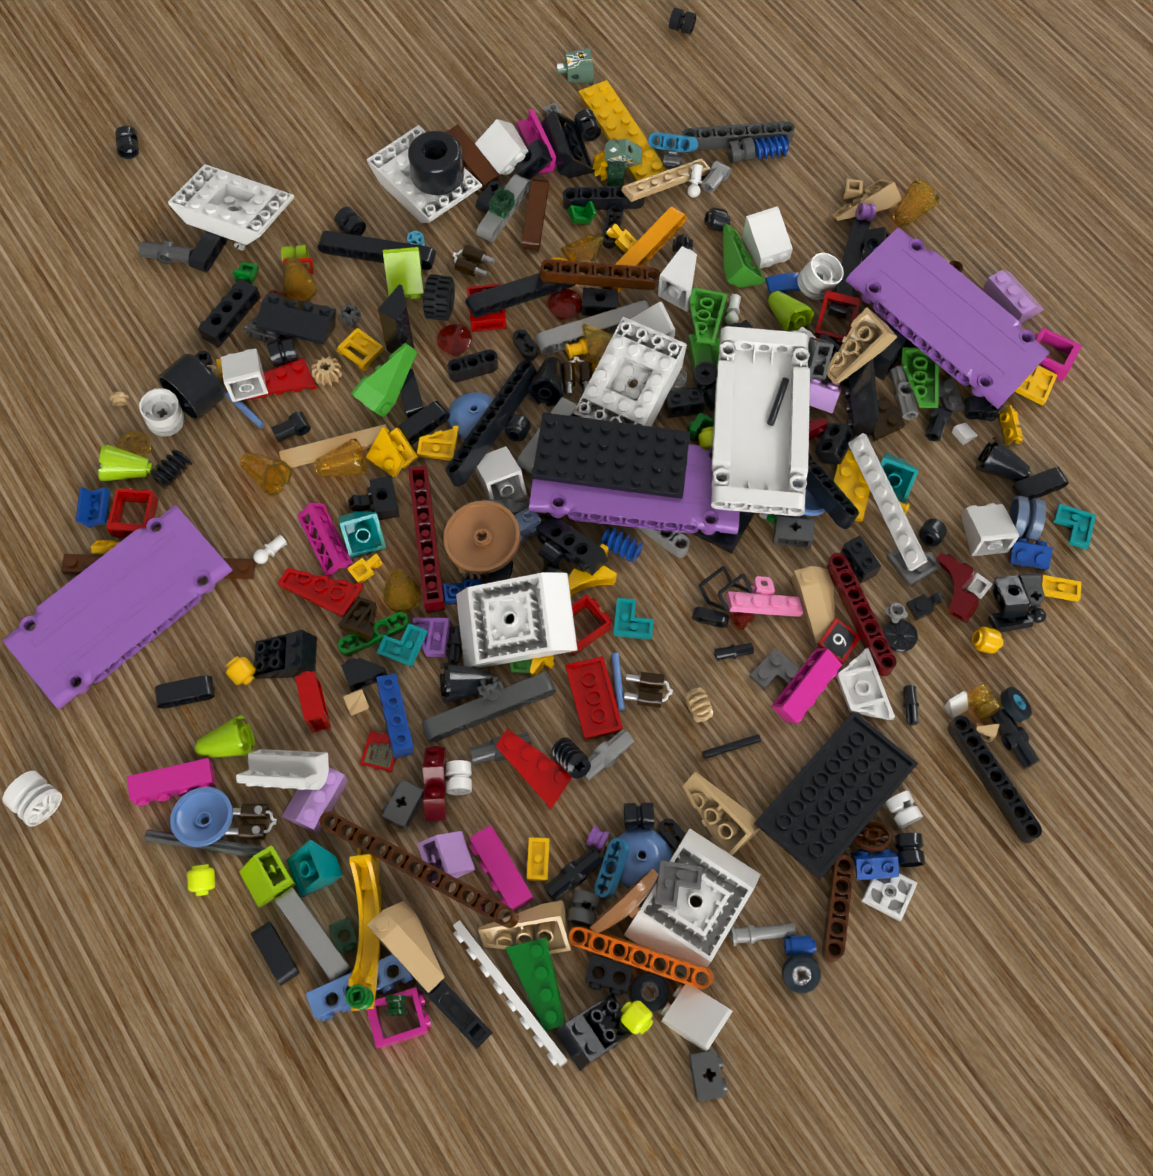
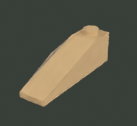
(724, 818)
(533, 924)

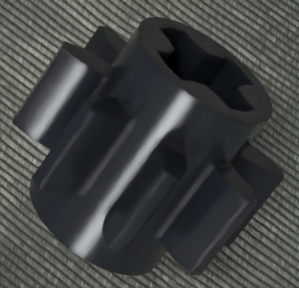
(682, 240)

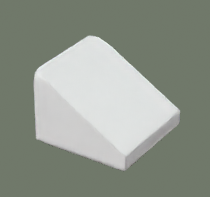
(964, 433)
(980, 585)
(957, 704)

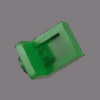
(581, 214)
(246, 272)
(700, 422)

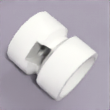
(458, 777)
(904, 809)

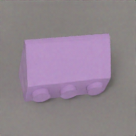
(1012, 296)
(310, 804)

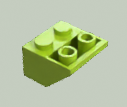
(266, 876)

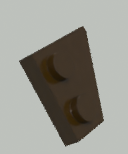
(888, 421)
(360, 618)

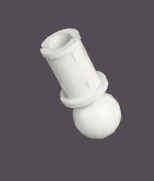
(694, 190)
(733, 310)
(271, 548)

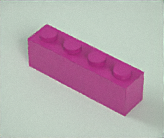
(806, 685)
(170, 781)
(500, 868)

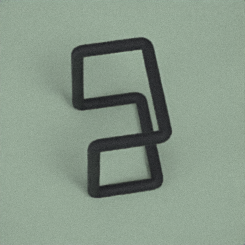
(731, 583)

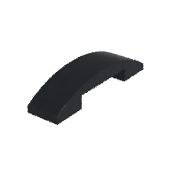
(458, 1013)

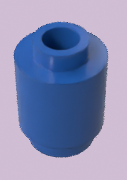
(799, 944)

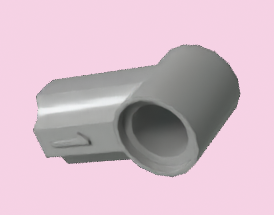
(718, 173)

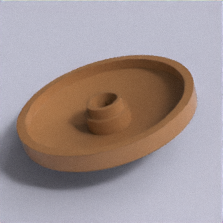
(482, 537)
(627, 903)

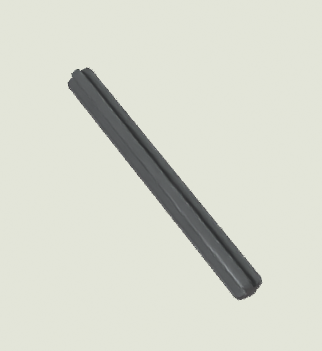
(218, 846)

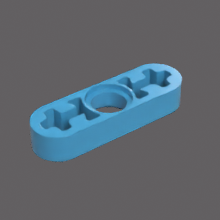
(615, 877)

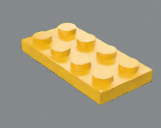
(852, 483)

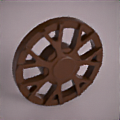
(873, 837)

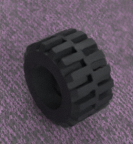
(438, 297)

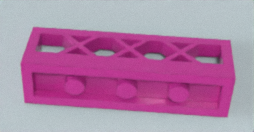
(530, 131)
(327, 535)

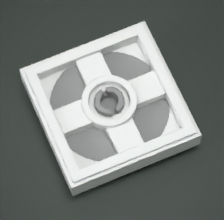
(890, 895)

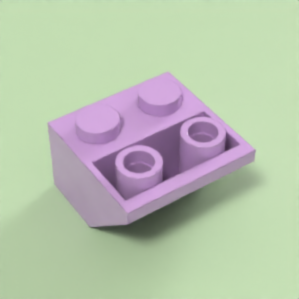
(824, 394)
(447, 853)

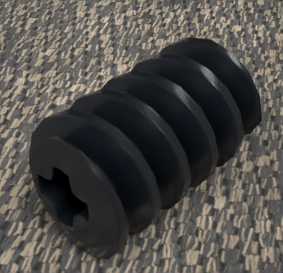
(169, 468)
(571, 758)

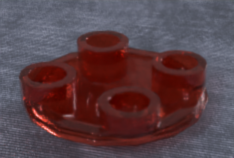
(565, 303)
(454, 339)

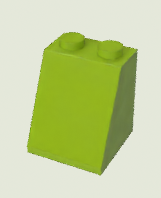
(404, 268)

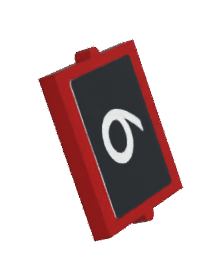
(839, 640)

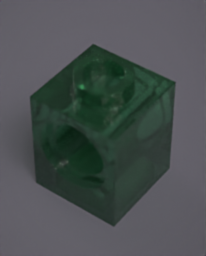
(616, 173)
(501, 202)
(338, 929)

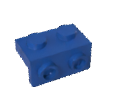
(92, 507)
(1031, 554)
(875, 864)

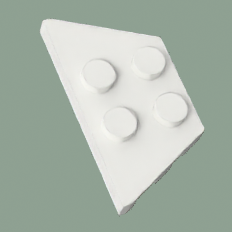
(864, 688)

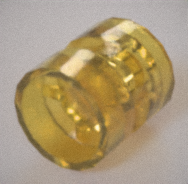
(985, 703)

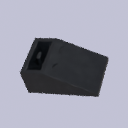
(285, 655)
(594, 1032)

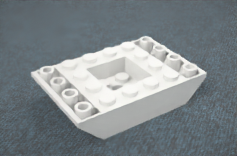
(394, 174)
(229, 204)
(632, 355)
(540, 625)
(699, 931)

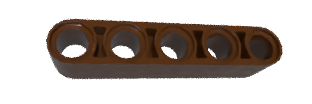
(535, 214)
(834, 917)

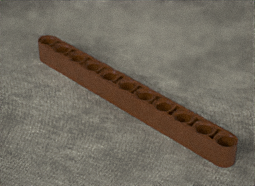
(426, 870)

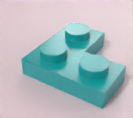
(1079, 522)
(627, 624)
(406, 649)

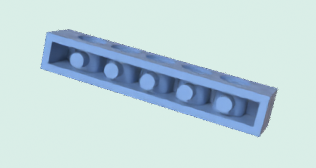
(319, 997)

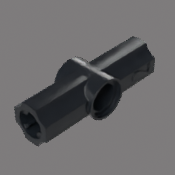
(1015, 739)
(573, 874)

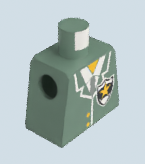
(578, 66)
(623, 151)

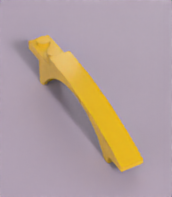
(577, 582)
(369, 897)

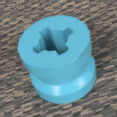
(415, 236)

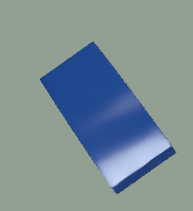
(782, 282)
(450, 590)

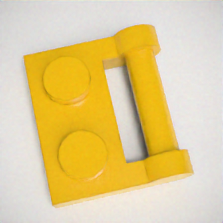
(363, 344)

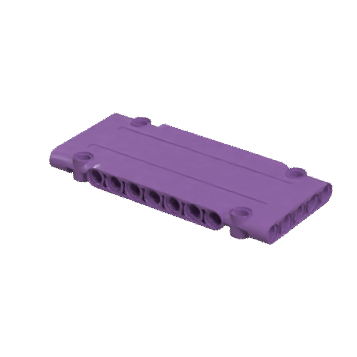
(947, 317)
(640, 509)
(116, 606)

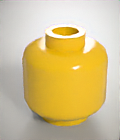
(987, 640)
(240, 671)

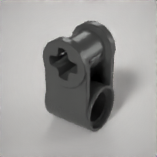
(1033, 589)

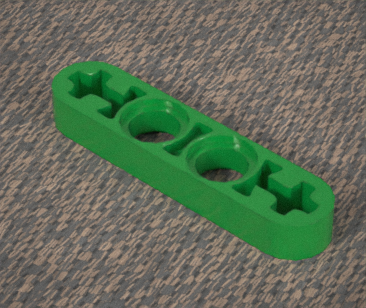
(376, 636)

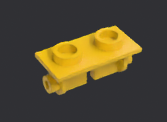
(1009, 423)

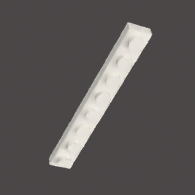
(887, 502)
(513, 1001)

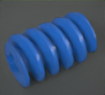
(771, 146)
(622, 545)

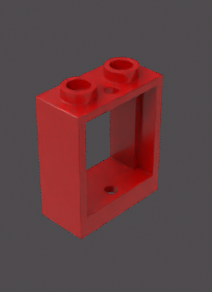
(841, 299)
(489, 321)
(125, 495)
(602, 618)
(312, 701)

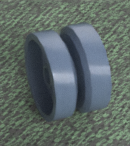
(1028, 516)

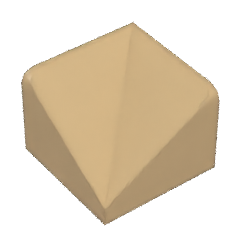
(852, 188)
(356, 702)
(987, 732)

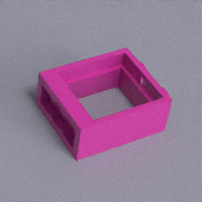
(1060, 343)
(376, 1025)

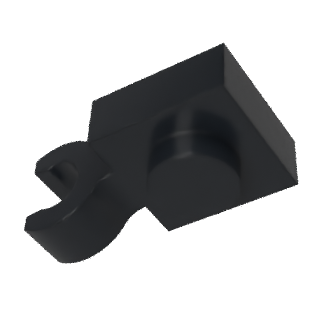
(922, 606)

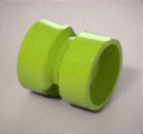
(299, 251)

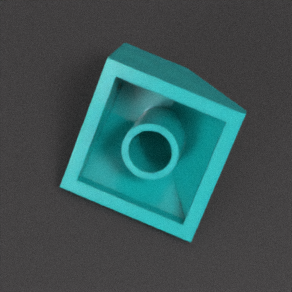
(900, 475)
(361, 533)
(313, 868)

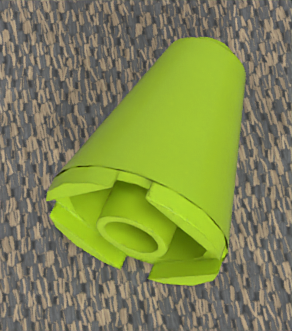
(789, 311)
(121, 464)
(227, 740)

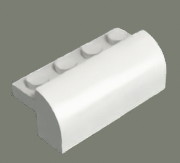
(286, 769)

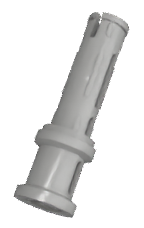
(751, 933)

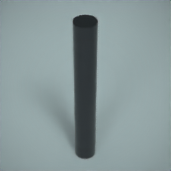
(778, 400)
(731, 746)

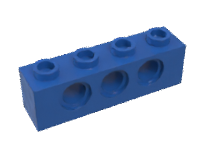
(394, 715)

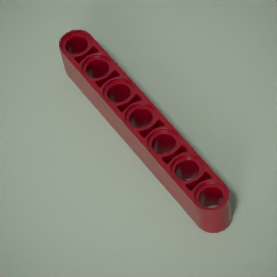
(861, 622)

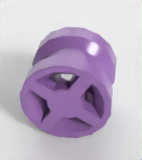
(865, 211)
(597, 838)

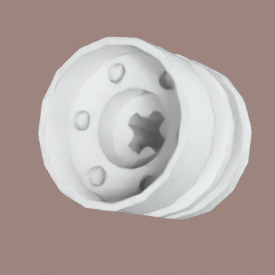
(820, 274)
(162, 412)
(32, 798)

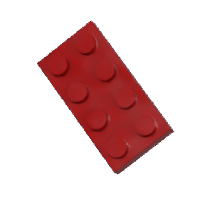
(593, 698)

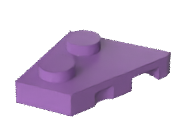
(437, 636)

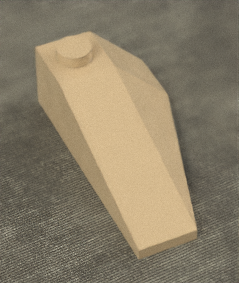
(881, 193)
(864, 342)
(816, 595)
(404, 937)

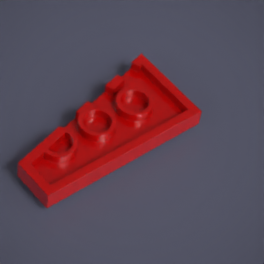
(288, 378)
(327, 593)
(539, 771)

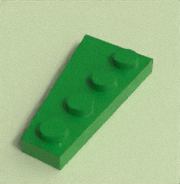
(537, 974)

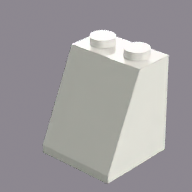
(502, 146)
(767, 238)
(678, 278)
(656, 319)
(243, 375)
(501, 476)
(989, 529)
(695, 1016)

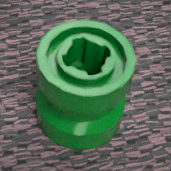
(364, 998)

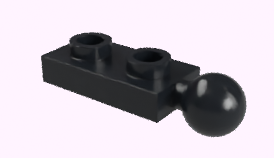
(996, 620)

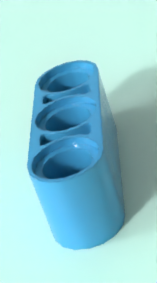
(679, 142)

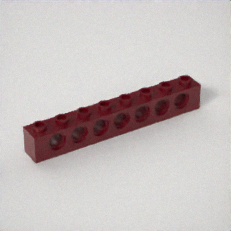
(426, 539)

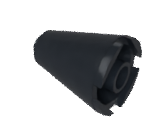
(547, 383)
(1002, 461)
(460, 681)

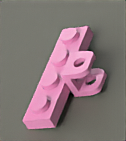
(763, 601)

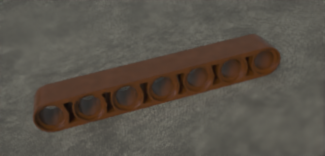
(592, 278)

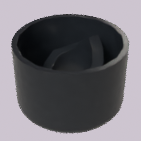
(436, 163)
(193, 385)

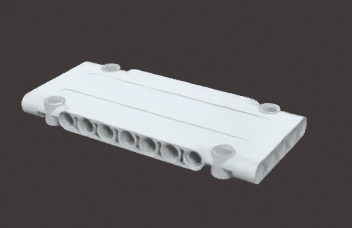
(752, 457)

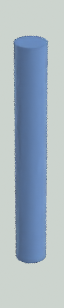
(247, 412)
(618, 681)

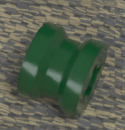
(396, 1005)

